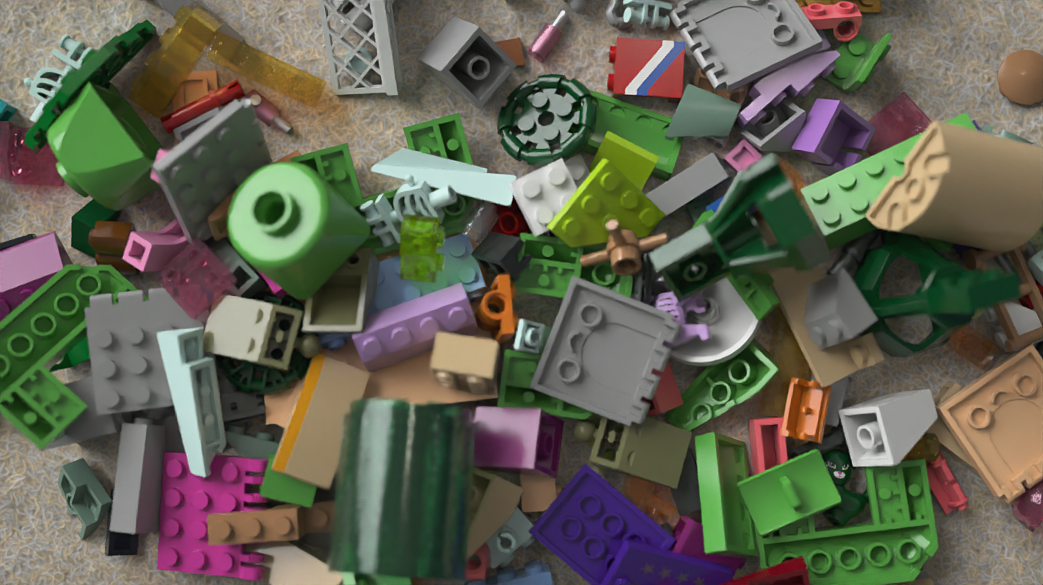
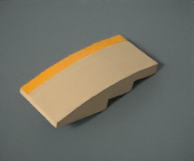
(315, 426)

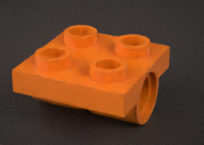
(500, 300)

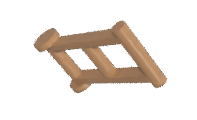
(976, 260)

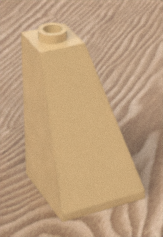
(294, 564)

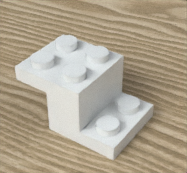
(548, 190)

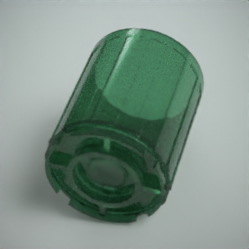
(403, 490)

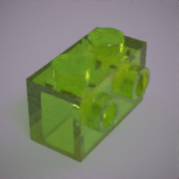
(421, 248)

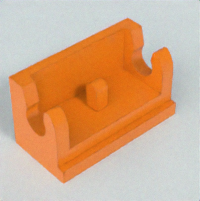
(806, 410)

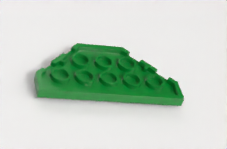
(97, 68)

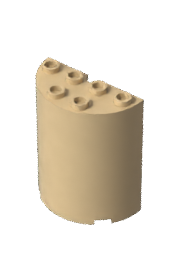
(965, 190)

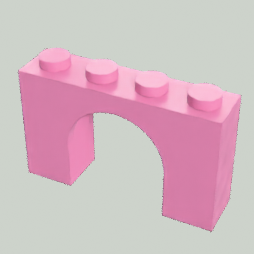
(155, 249)

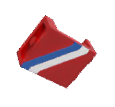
(647, 68)

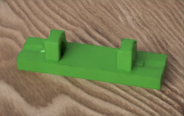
(758, 295)

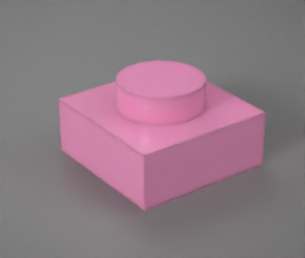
(742, 156)

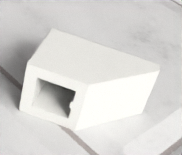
(1022, 318)

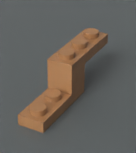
(273, 524)

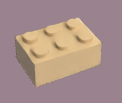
(465, 362)

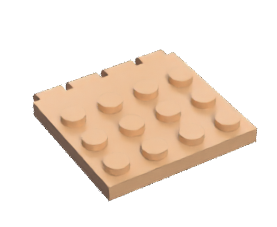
(1002, 423)

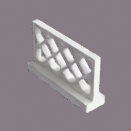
(384, 41)

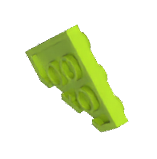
(603, 198)

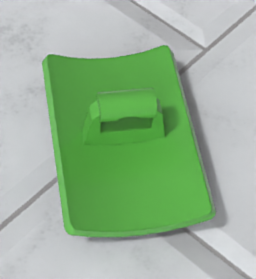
(789, 492)

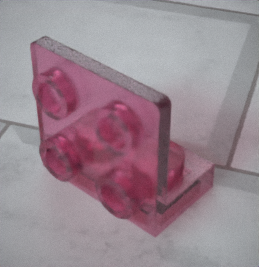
(896, 123)
(21, 164)
(196, 278)

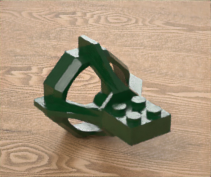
(733, 240)
(947, 295)

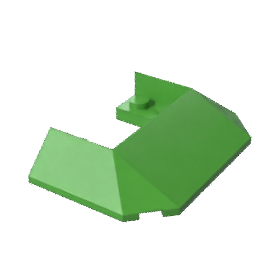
(436, 137)
(550, 275)
(40, 336)
(869, 552)

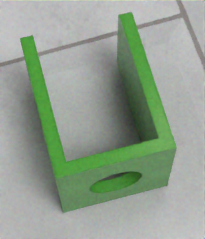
(286, 488)

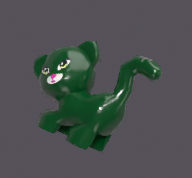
(841, 472)

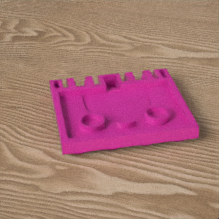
(184, 512)

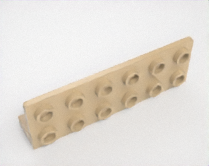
(830, 362)

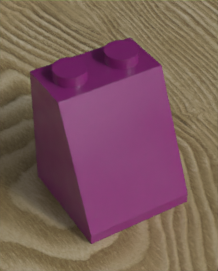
(517, 441)
(690, 542)

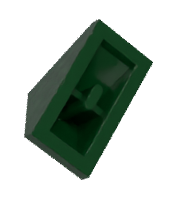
(85, 220)

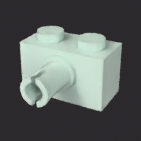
(509, 538)

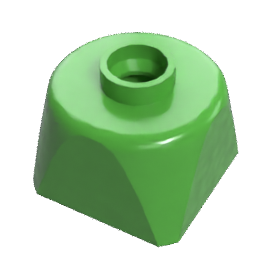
(104, 148)
(294, 226)

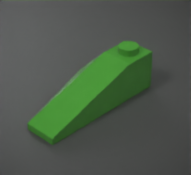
(724, 387)

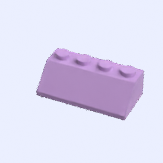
(413, 326)

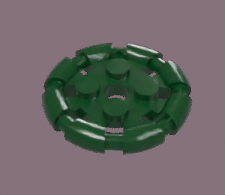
(544, 105)
(273, 380)

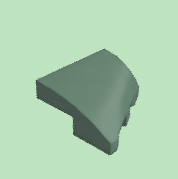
(703, 115)
(84, 495)

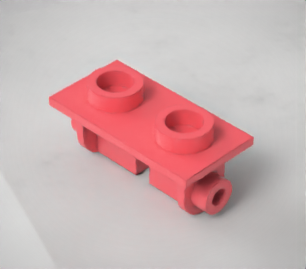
(945, 486)

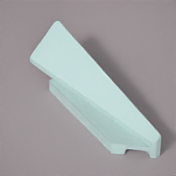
(441, 172)
(194, 396)

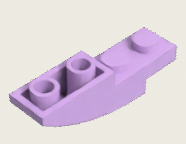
(787, 80)

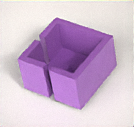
(828, 129)

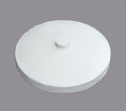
(730, 326)

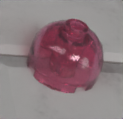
(1029, 506)

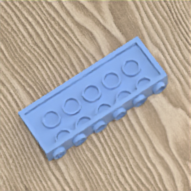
(392, 291)

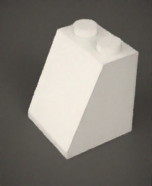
(887, 426)

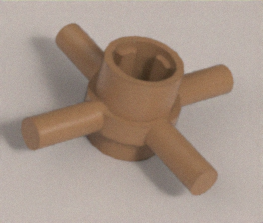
(623, 250)

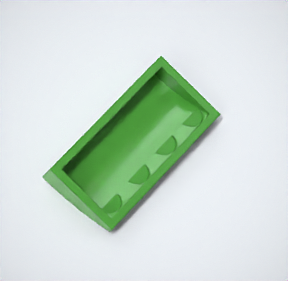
(636, 126)
(725, 517)

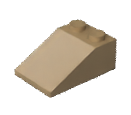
(490, 506)

